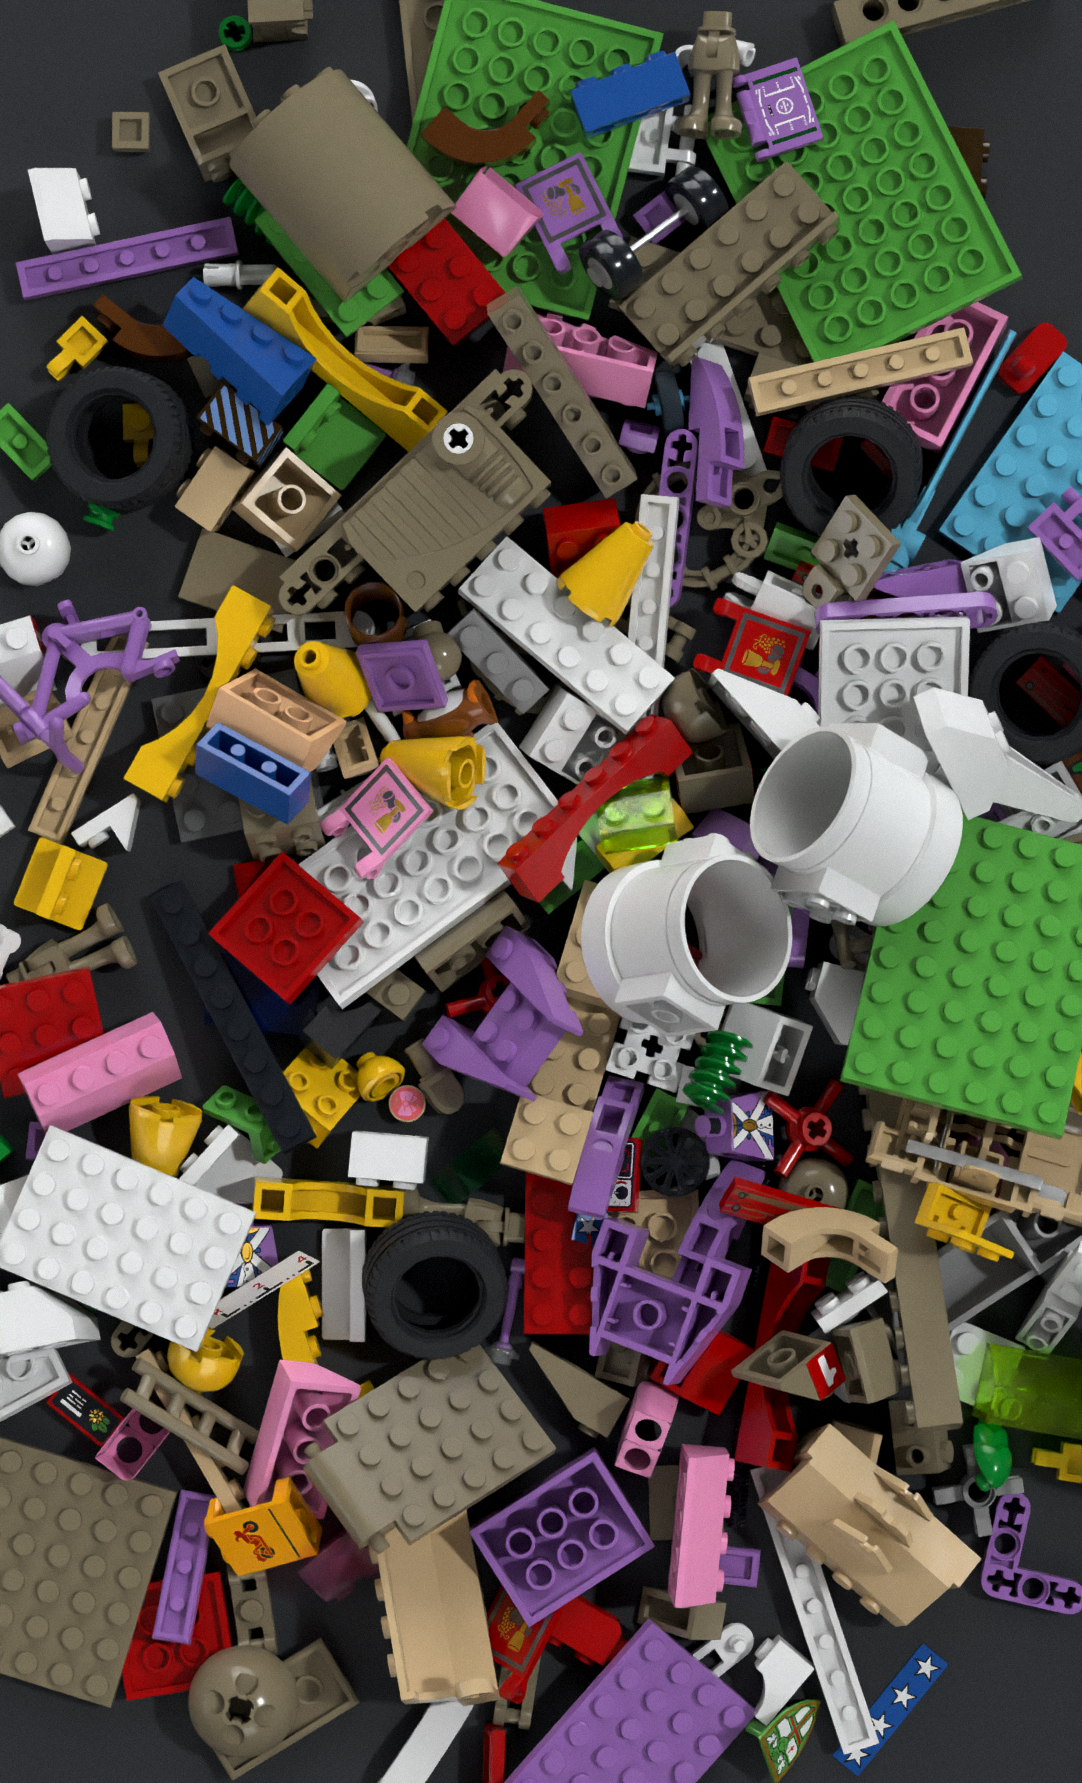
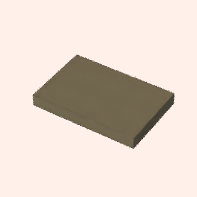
(226, 562)

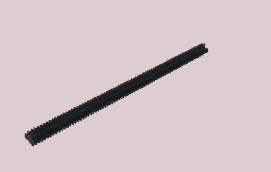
(757, 1291)

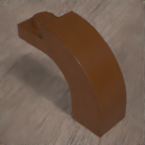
(486, 147)
(137, 339)

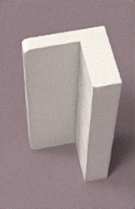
(342, 1288)

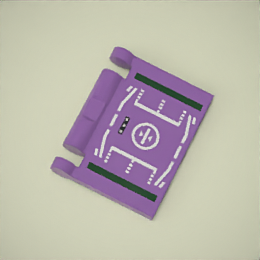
(777, 109)

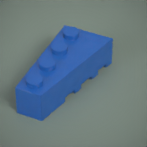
(239, 348)

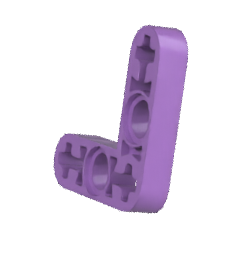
(1009, 1563)

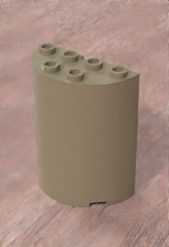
(338, 181)

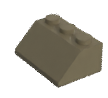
(468, 941)

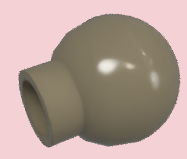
(442, 646)

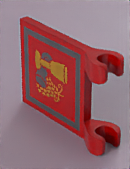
(758, 649)
(516, 1644)

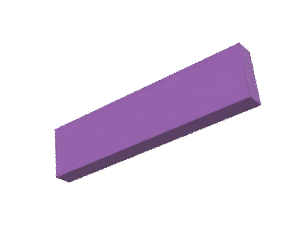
(184, 1570)

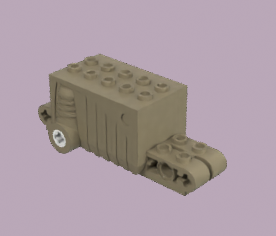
(432, 507)

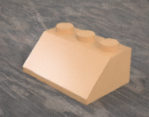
(276, 718)

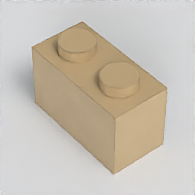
(214, 487)

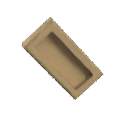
(392, 344)

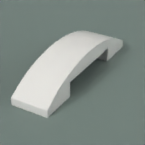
(427, 1743)

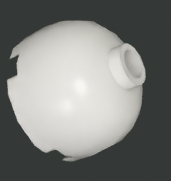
(47, 557)

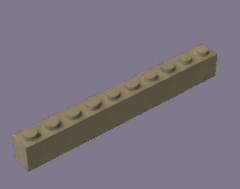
(917, 1289)

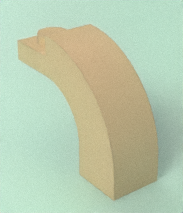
(829, 1233)

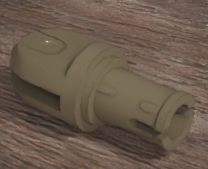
(436, 1081)

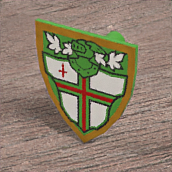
(785, 1736)

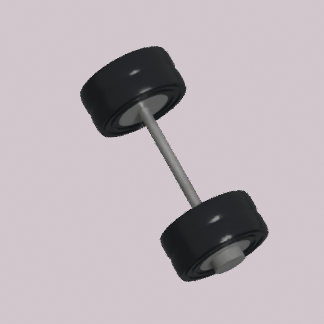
(613, 263)

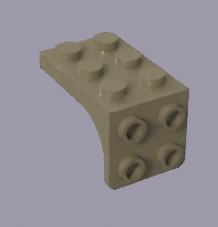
(210, 109)
(270, 836)

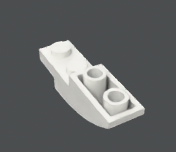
(1055, 1306)

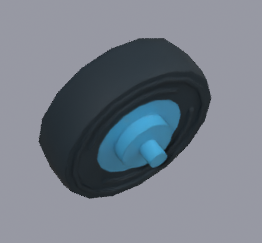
(668, 401)

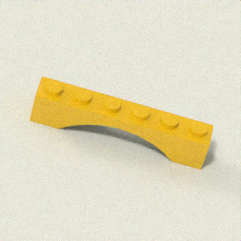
(395, 407)
(238, 628)

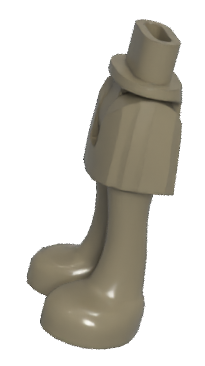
(711, 57)
(54, 956)
(495, 1220)

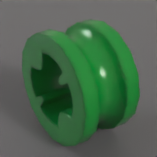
(241, 24)
(101, 516)

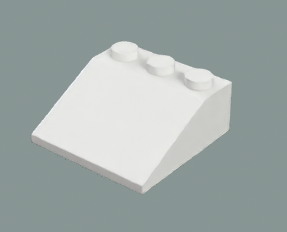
(765, 713)

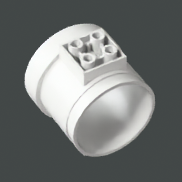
(855, 825)
(639, 944)

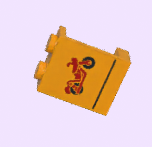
(266, 1532)

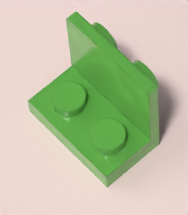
(334, 438)

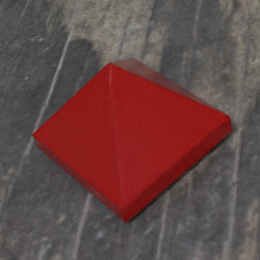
(247, 874)

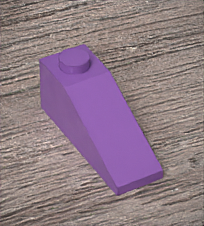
(923, 580)

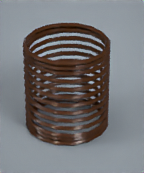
(370, 592)

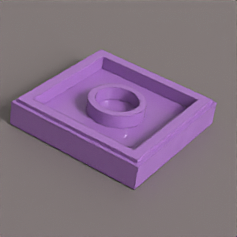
(402, 675)

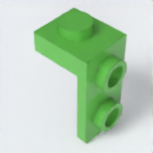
(243, 1113)

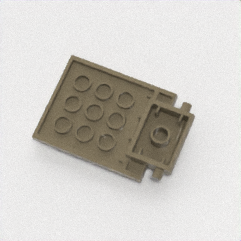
(424, 1448)

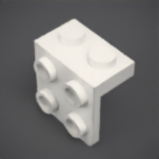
(227, 1166)

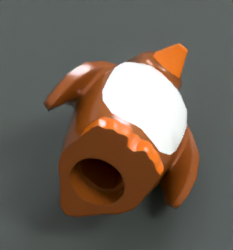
(462, 713)

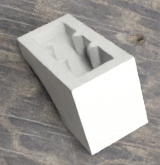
(782, 1673)

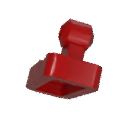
(1032, 358)

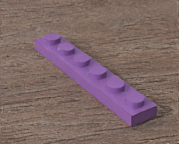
(127, 258)

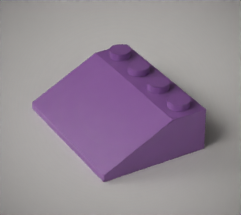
(561, 1536)

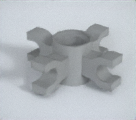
(959, 1492)

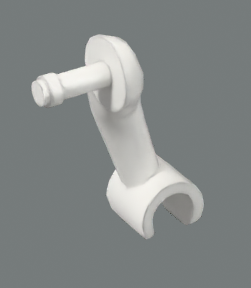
(382, 723)

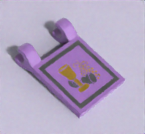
(569, 205)

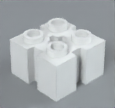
(631, 1057)

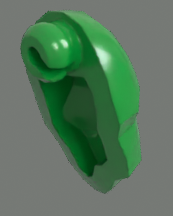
(992, 1455)

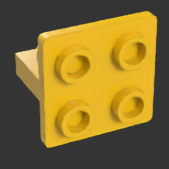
(60, 884)

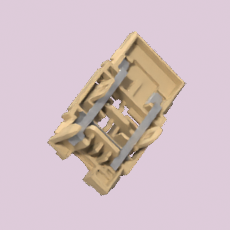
(1040, 1180)

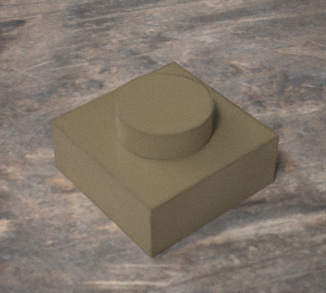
(131, 131)

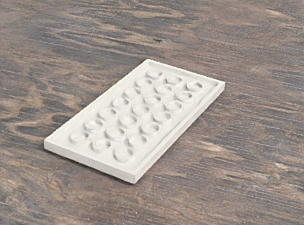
(434, 875)

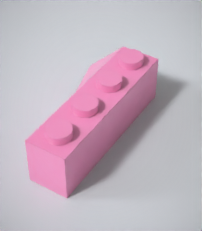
(603, 366)

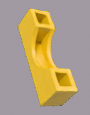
(327, 1200)

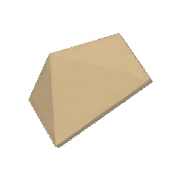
(355, 750)

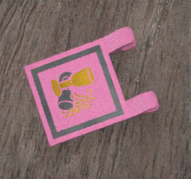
(383, 814)

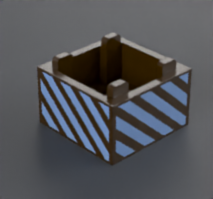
(239, 428)

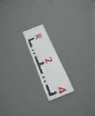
(261, 1286)

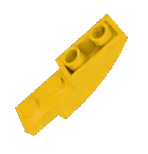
(295, 1316)

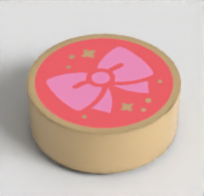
(407, 1103)

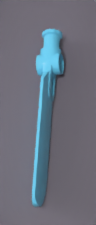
(907, 531)

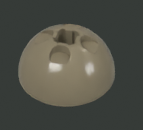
(261, 1691)

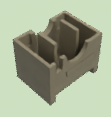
(279, 19)

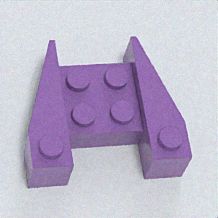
(518, 1028)
(653, 1311)

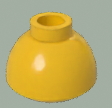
(378, 1076)

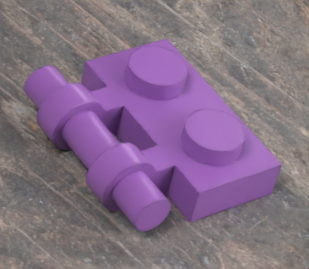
(1060, 534)

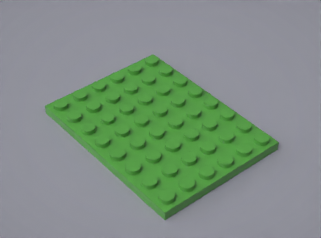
(485, 70)
(910, 214)
(981, 986)

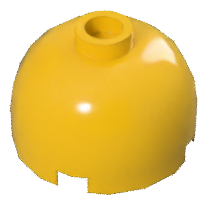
(209, 1367)

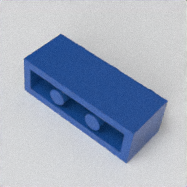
(629, 94)
(252, 773)

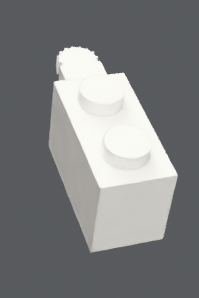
(777, 599)

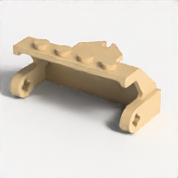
(867, 1528)
(436, 1616)

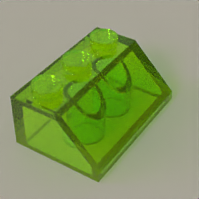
(1030, 1391)

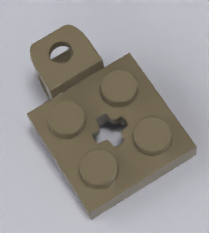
(841, 572)

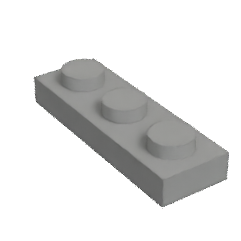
(499, 661)

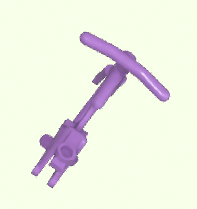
(65, 640)

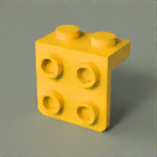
(322, 1091)
(958, 1218)

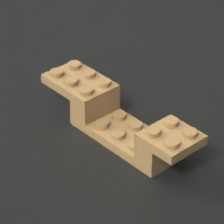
(553, 1129)

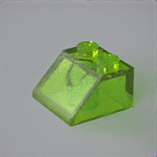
(638, 817)

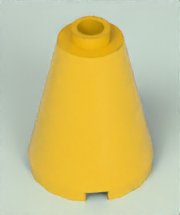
(608, 572)
(332, 678)
(441, 767)
(162, 1132)

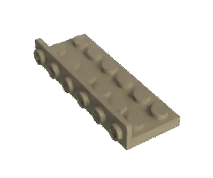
(730, 266)

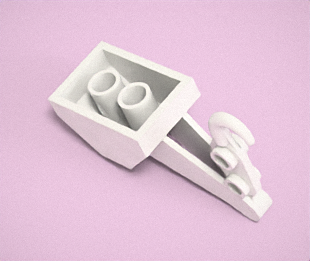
(987, 769)
(41, 1319)

